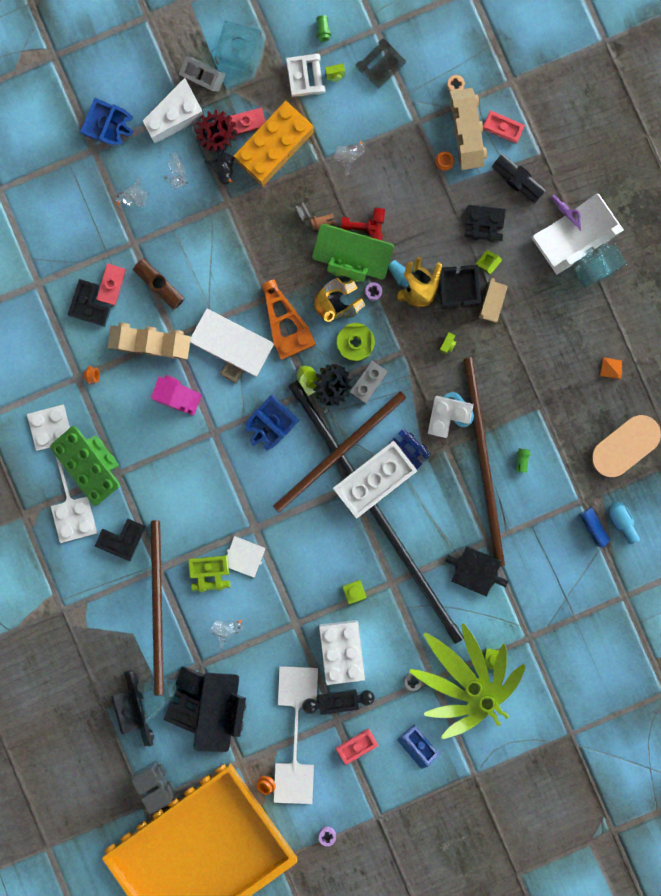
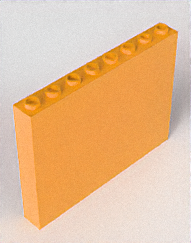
(203, 844)

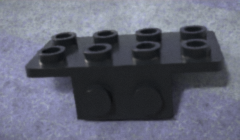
(219, 712)

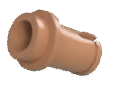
(316, 222)

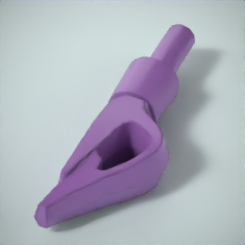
(565, 210)

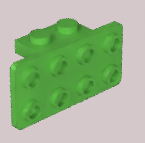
(352, 253)
(87, 464)

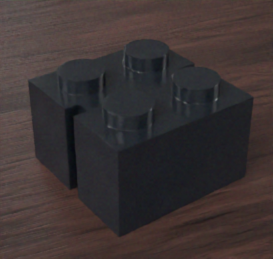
(459, 287)

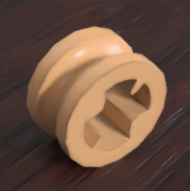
(459, 79)

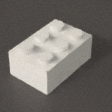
(342, 652)

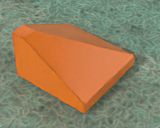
(611, 368)

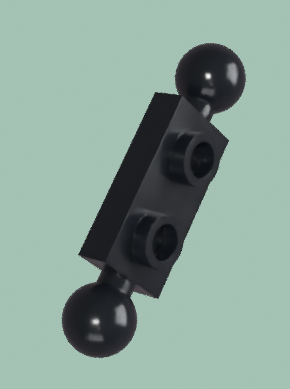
(338, 702)

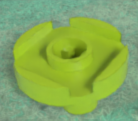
(348, 350)

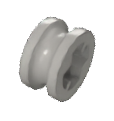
(302, 212)
(416, 686)

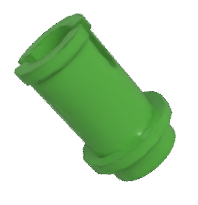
(323, 28)
(522, 460)

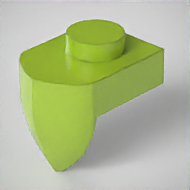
(306, 376)

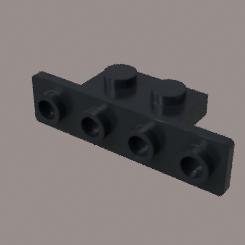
(130, 709)

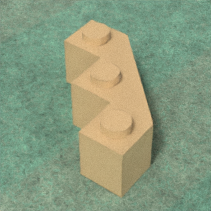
(467, 128)
(149, 341)

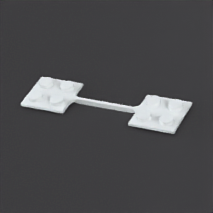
(72, 517)
(295, 780)

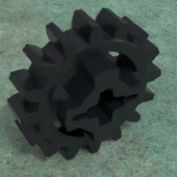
(331, 394)

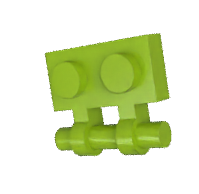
(208, 567)

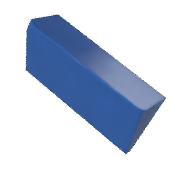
(594, 527)
(418, 747)

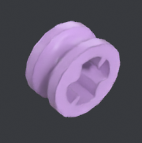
(367, 293)
(332, 838)

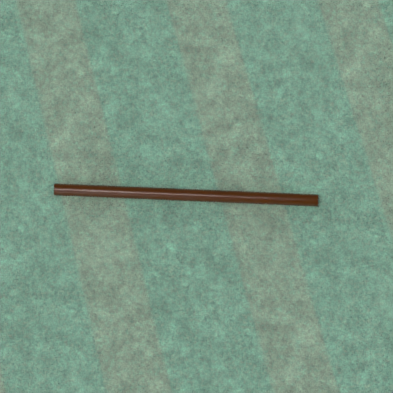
(484, 460)

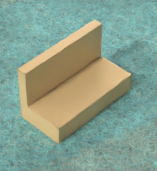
(493, 301)

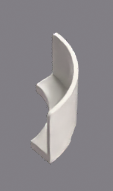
(565, 244)

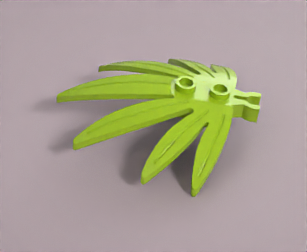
(479, 693)

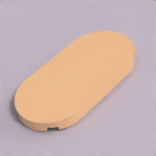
(626, 446)

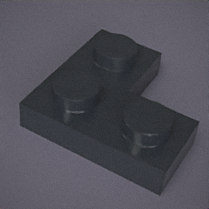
(83, 306)
(123, 544)

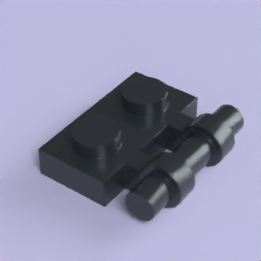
(484, 217)
(181, 715)

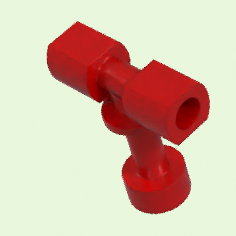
(373, 226)

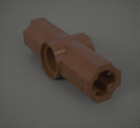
(150, 276)

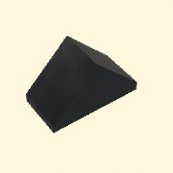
(190, 680)

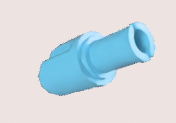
(624, 521)

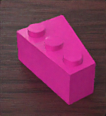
(172, 394)

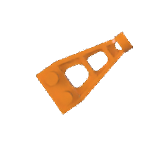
(295, 342)

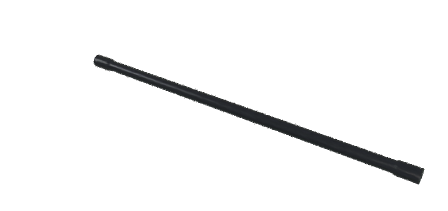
(450, 626)

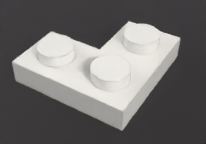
(446, 410)

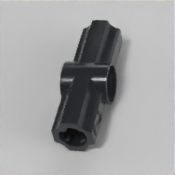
(518, 178)

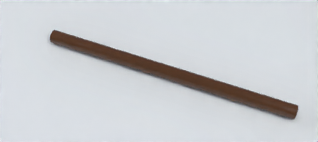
(339, 452)
(157, 608)

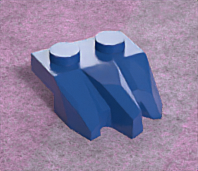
(106, 123)
(270, 423)

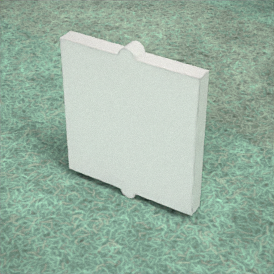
(245, 556)

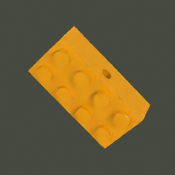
(274, 143)

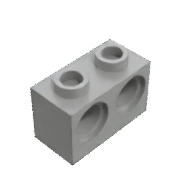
(202, 74)
(368, 382)

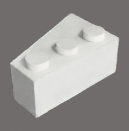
(173, 113)

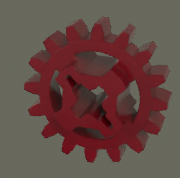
(214, 138)

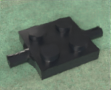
(476, 571)

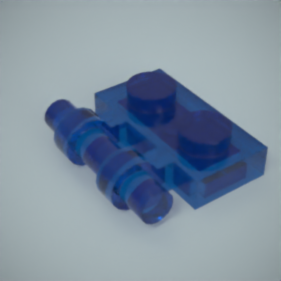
(420, 449)

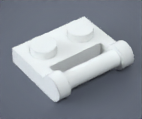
(299, 76)

